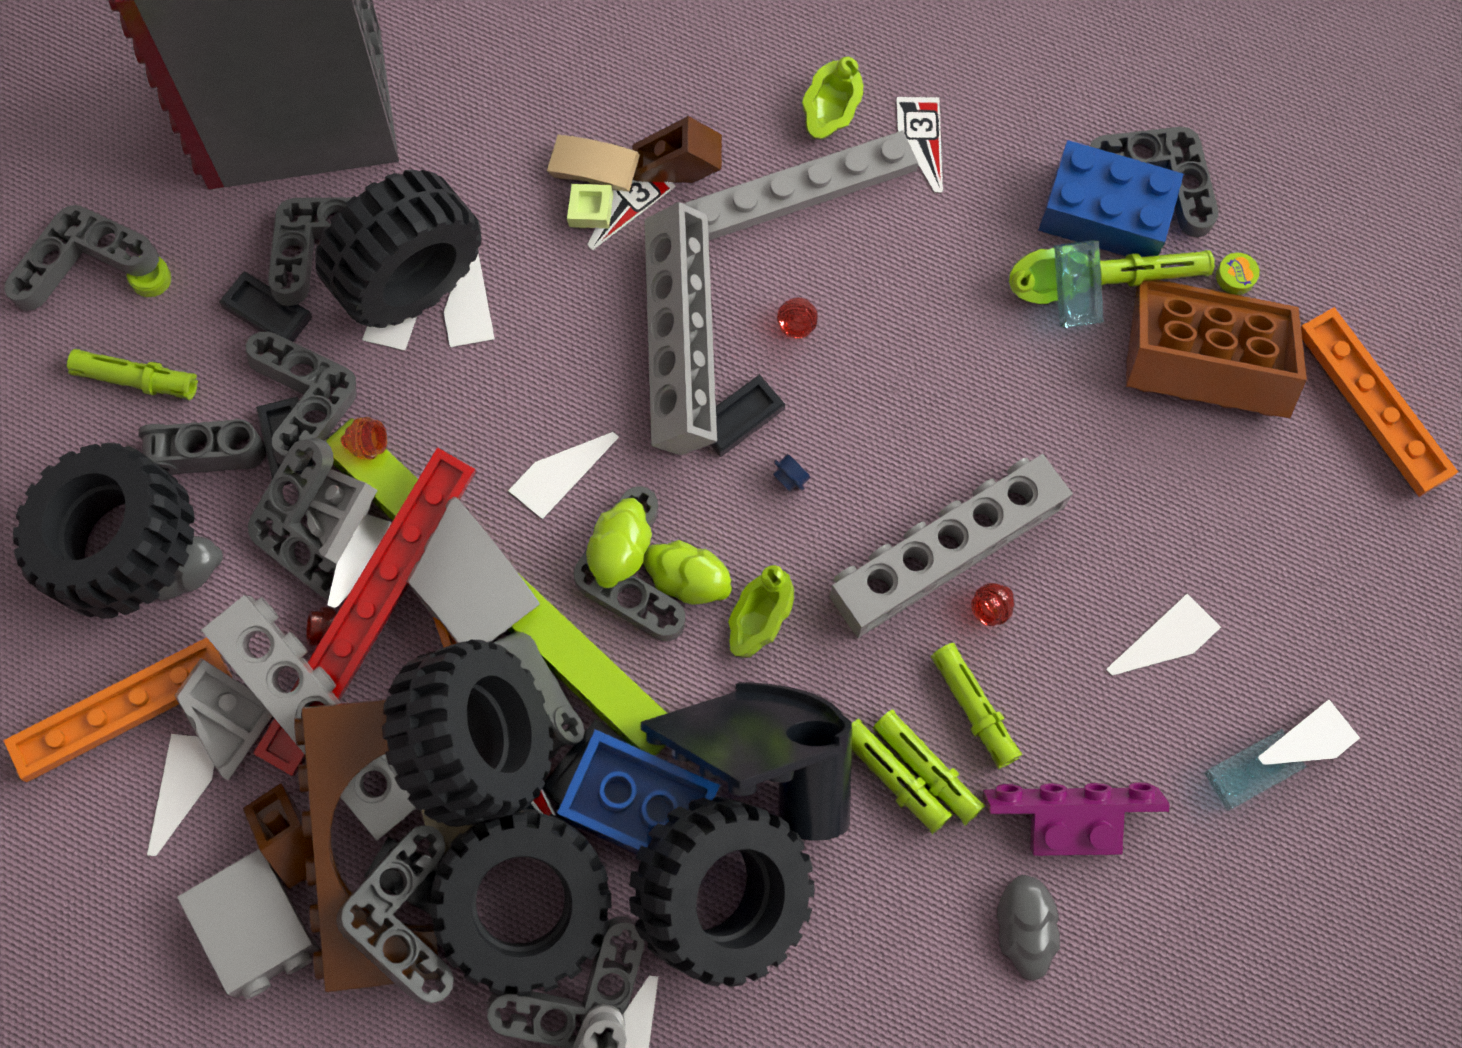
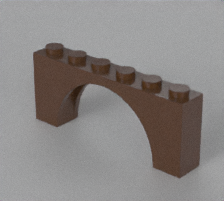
(337, 747)

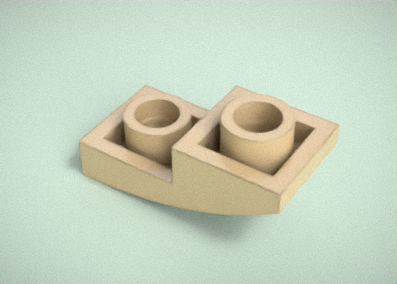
(593, 162)

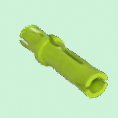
(1194, 265)
(148, 377)
(981, 714)
(929, 767)
(932, 815)

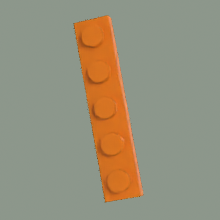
(1377, 402)
(107, 712)

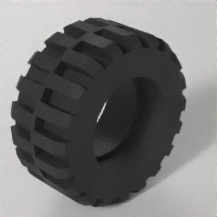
(397, 248)
(70, 503)
(467, 733)
(771, 904)
(534, 962)

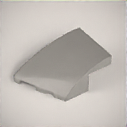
(469, 579)

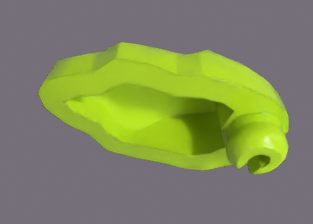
(832, 97)
(1035, 277)
(618, 543)
(687, 572)
(760, 611)

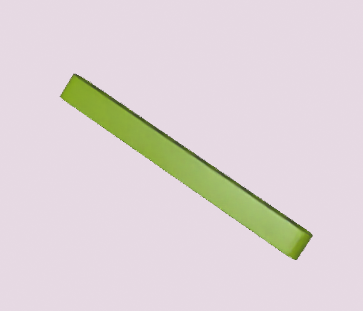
(562, 646)

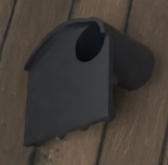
(770, 736)

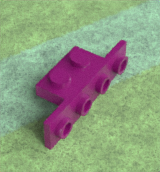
(1076, 818)

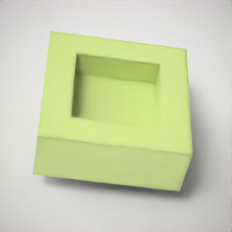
(590, 206)

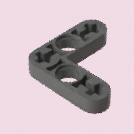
(1169, 157)
(301, 234)
(78, 240)
(313, 386)
(287, 517)
(608, 596)
(381, 910)
(516, 1025)

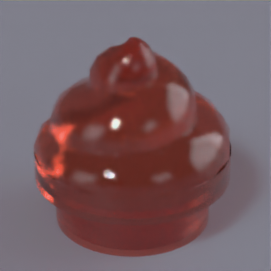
(797, 317)
(365, 438)
(993, 604)
(318, 624)

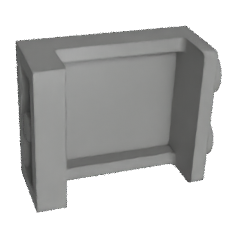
(248, 926)

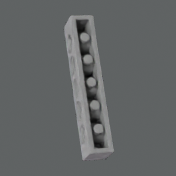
(680, 330)
(1032, 479)
(231, 637)

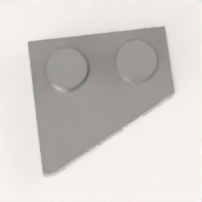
(338, 511)
(222, 715)

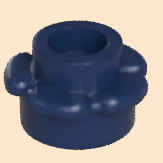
(790, 473)

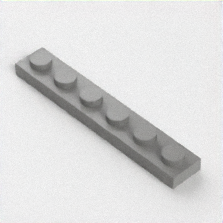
(806, 184)

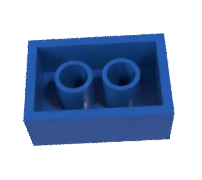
(1111, 201)
(626, 792)

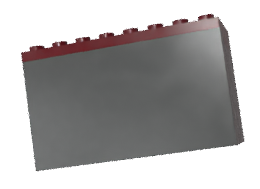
(267, 84)

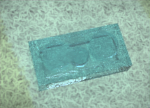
(1079, 283)
(1245, 775)

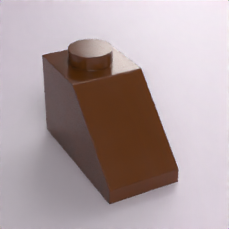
(679, 153)
(279, 834)

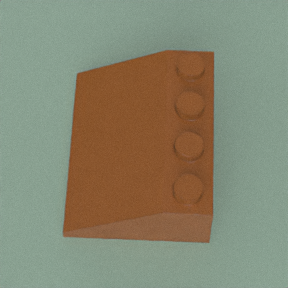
(1216, 348)

